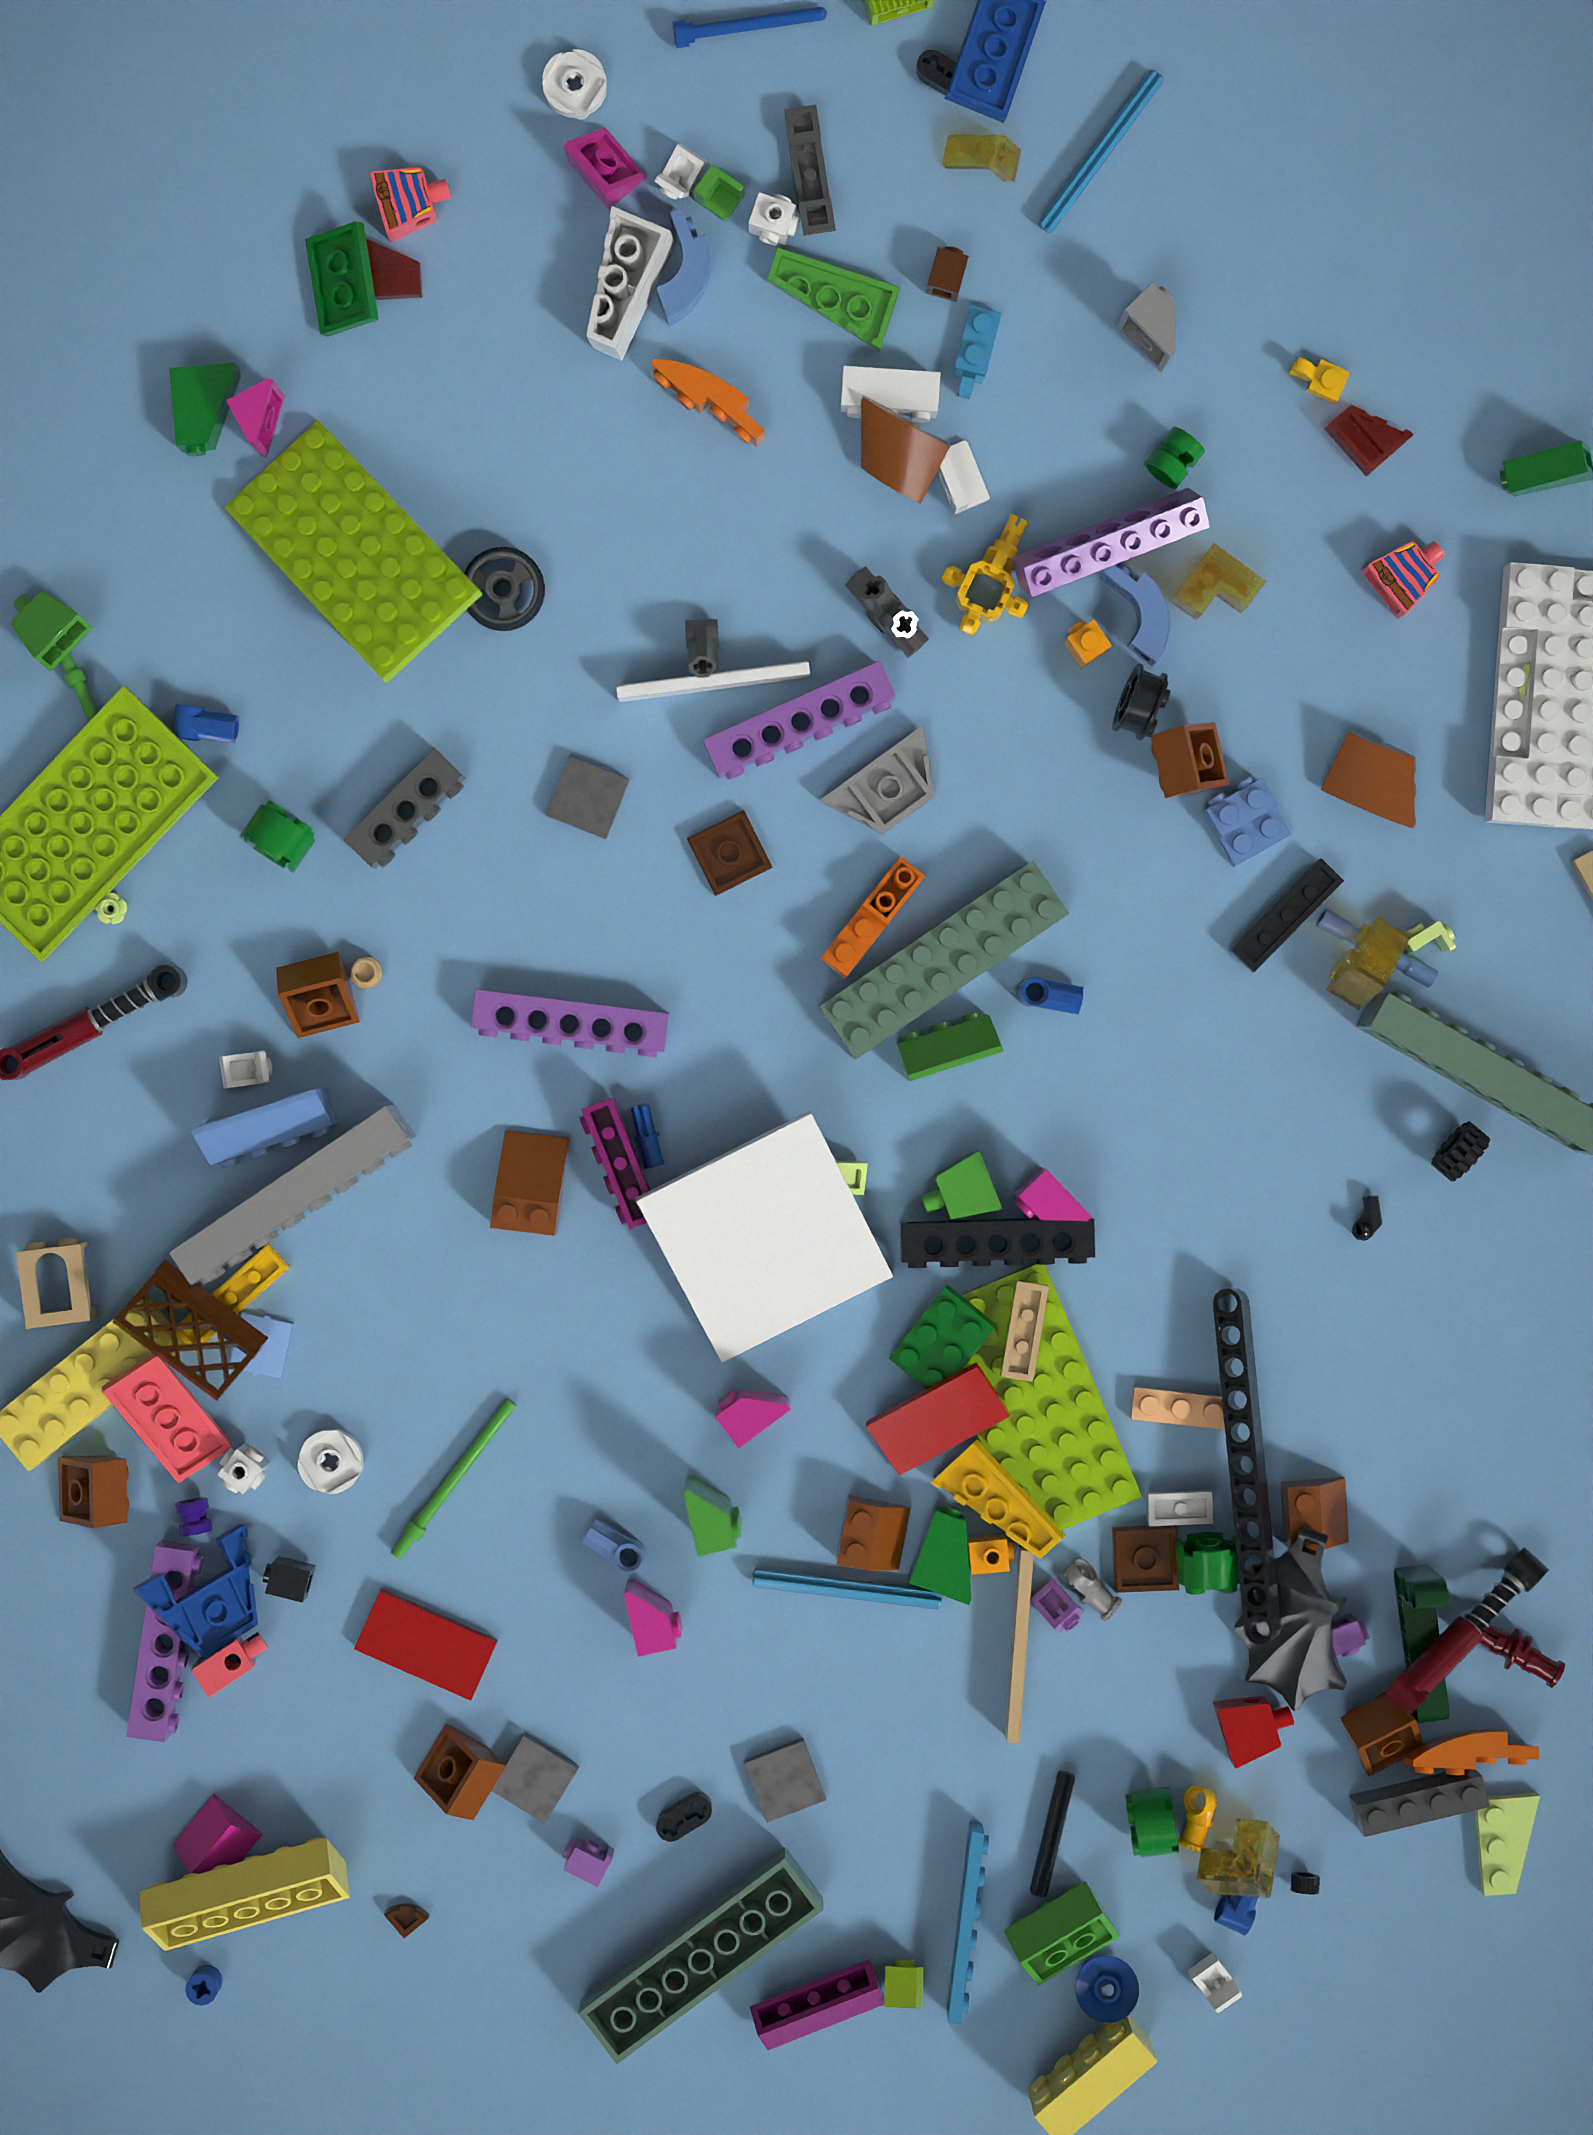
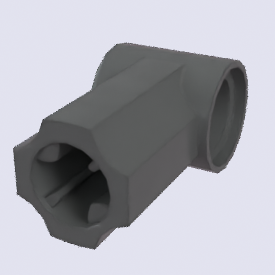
(701, 645)

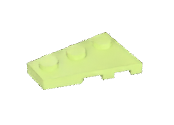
(1503, 1840)

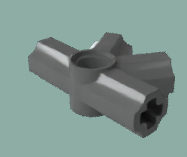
(887, 611)

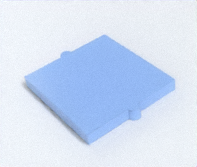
(273, 1355)

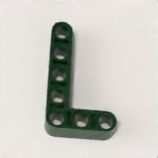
(1418, 1595)

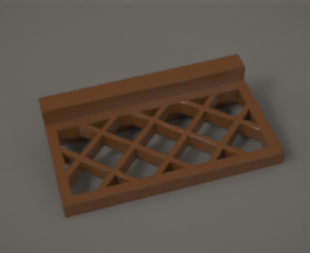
(203, 1307)

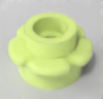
(117, 914)

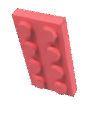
(167, 1417)

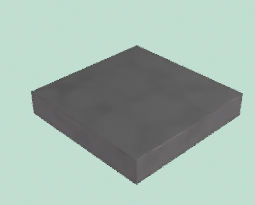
(587, 797)
(535, 1778)
(785, 1780)

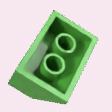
(948, 1046)
(711, 1517)
(1061, 1933)

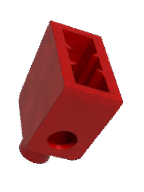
(1250, 1727)

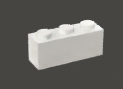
(903, 391)

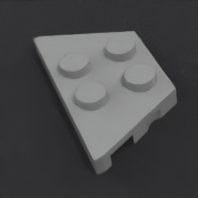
(888, 786)

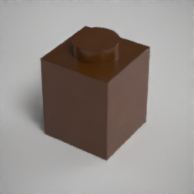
(947, 273)

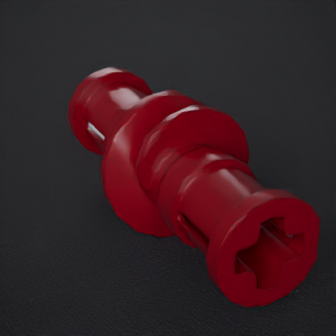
(1518, 1651)

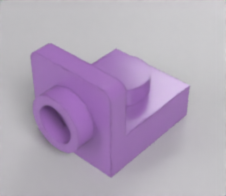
(1057, 1607)

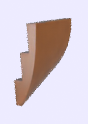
(899, 451)
(1374, 778)

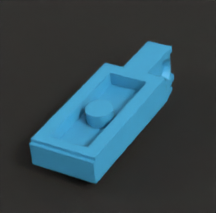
(975, 348)

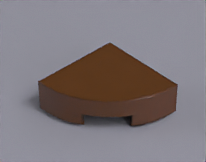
(406, 1918)

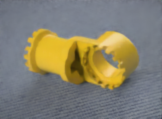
(1197, 1820)

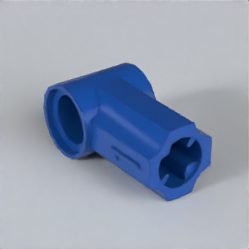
(196, 724)
(1052, 995)
(1236, 1912)

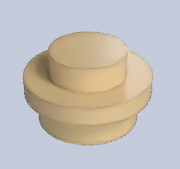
(366, 972)

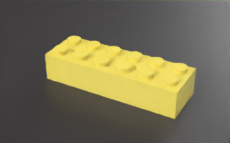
(72, 1392)
(244, 1893)

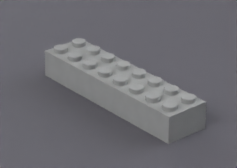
(286, 1199)

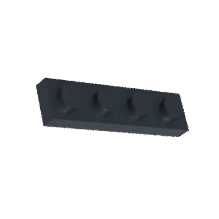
(1286, 915)

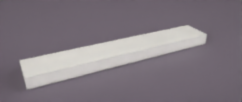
(715, 681)

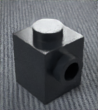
(288, 1578)

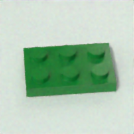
(341, 279)
(942, 1339)

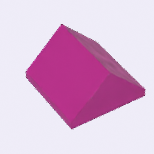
(604, 166)
(258, 413)
(215, 1838)

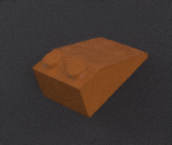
(529, 1183)

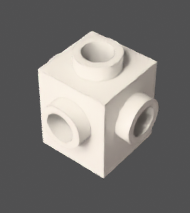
(773, 219)
(251, 1461)

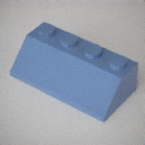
(266, 1126)

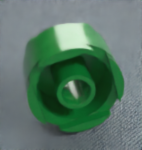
(278, 836)
(1207, 1563)
(1154, 1822)

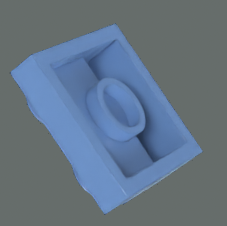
(1246, 820)

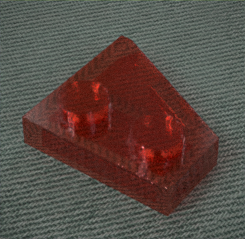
(394, 273)
(1366, 438)

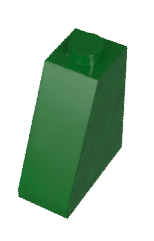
(201, 404)
(1548, 469)
(943, 1556)

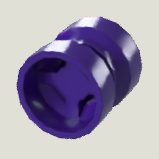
(193, 1516)

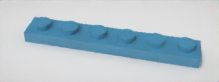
(965, 1935)

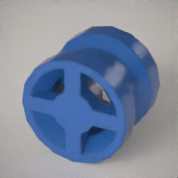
(208, 1978)

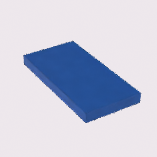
(994, 55)

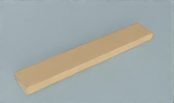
(1018, 1645)

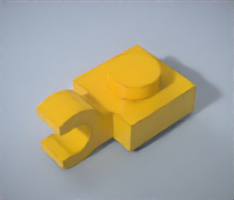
(1324, 380)

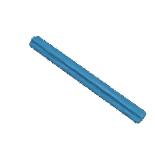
(1100, 151)
(846, 1588)

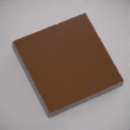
(729, 853)
(1144, 1558)

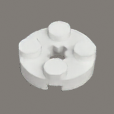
(571, 65)
(324, 1478)

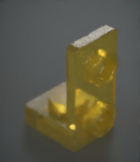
(983, 152)

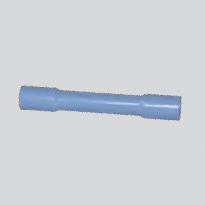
(1408, 965)

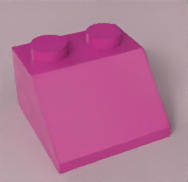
(1047, 1199)
(749, 1413)
(651, 1619)

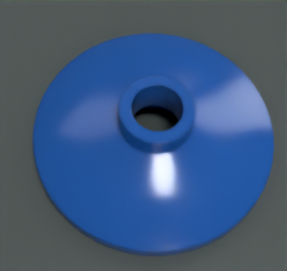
(1089, 1986)

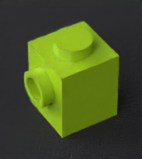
(903, 1984)

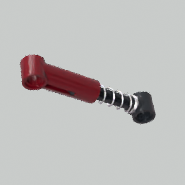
(88, 1024)
(1463, 1634)

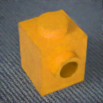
(1086, 643)
(989, 1554)

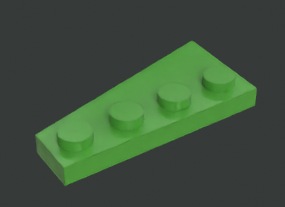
(842, 296)

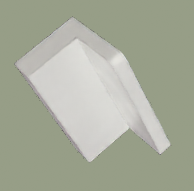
(962, 478)

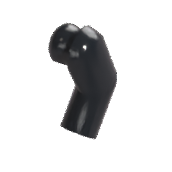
(1370, 1220)

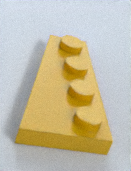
(989, 1489)

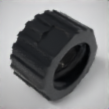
(1305, 1883)

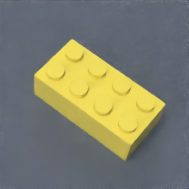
(1091, 2076)

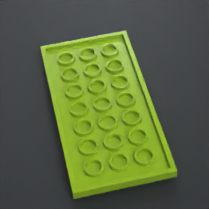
(353, 551)
(92, 820)
(1057, 1428)

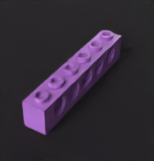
(1110, 542)
(871, 679)
(489, 1003)
(143, 1718)

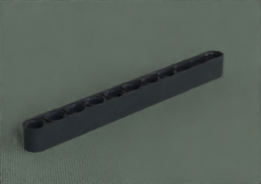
(1239, 1479)

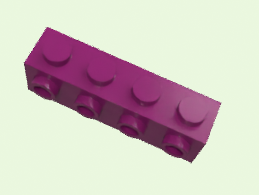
(618, 1155)
(817, 2005)

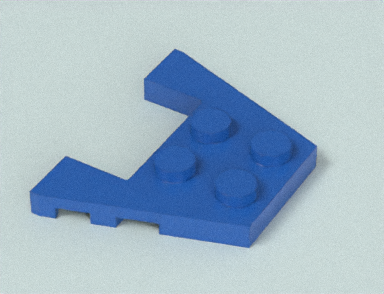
(216, 1609)

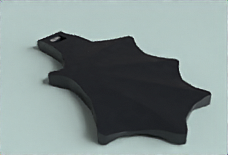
(1303, 1653)
(41, 1934)

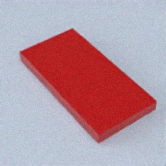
(937, 1418)
(425, 1644)

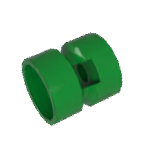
(1177, 453)

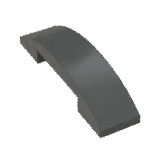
(809, 170)

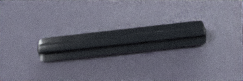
(1052, 1833)

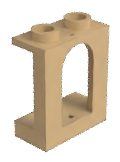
(74, 1257)

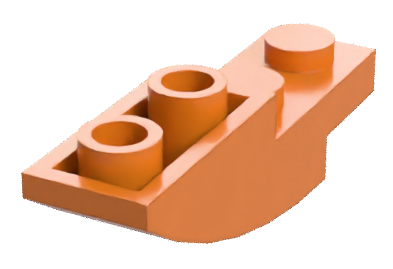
(699, 388)
(872, 917)
(1466, 1748)

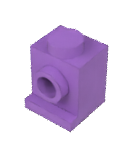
(1348, 1635)
(587, 1860)

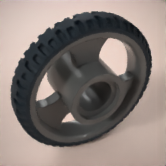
(524, 569)

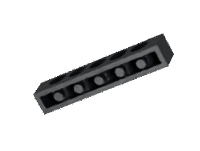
(915, 1233)

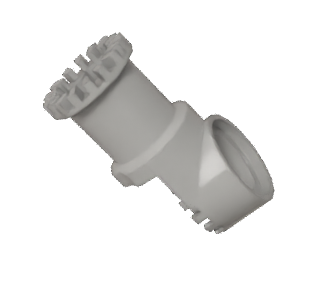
(1086, 1581)

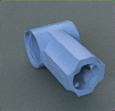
(610, 1544)

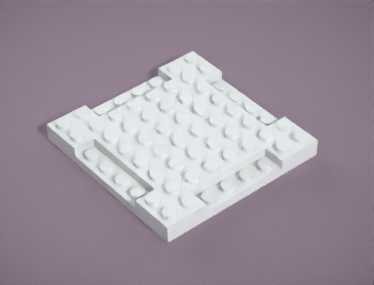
(1544, 739)

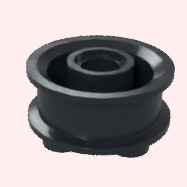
(1140, 702)

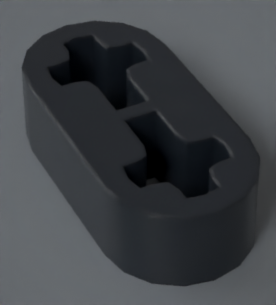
(934, 78)
(680, 1810)

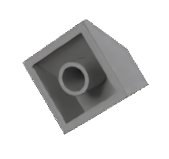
(1151, 325)

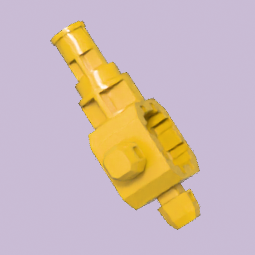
(997, 566)

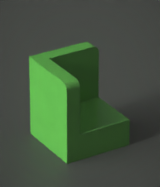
(719, 193)

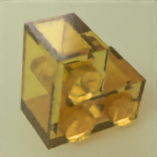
(1217, 576)
(1369, 964)
(1245, 1868)

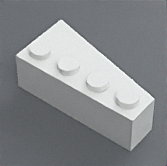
(627, 279)

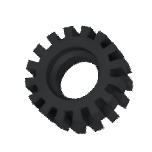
(1460, 1151)

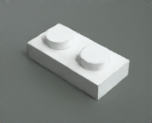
(1179, 1507)

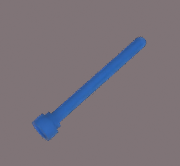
(687, 32)

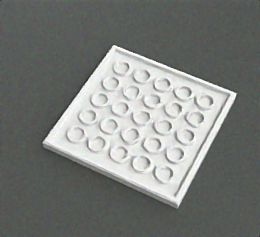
(764, 1236)

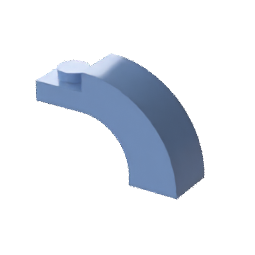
(688, 286)
(1150, 610)

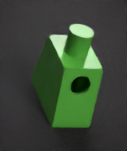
(48, 628)
(963, 1189)

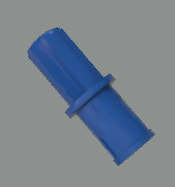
(647, 1136)

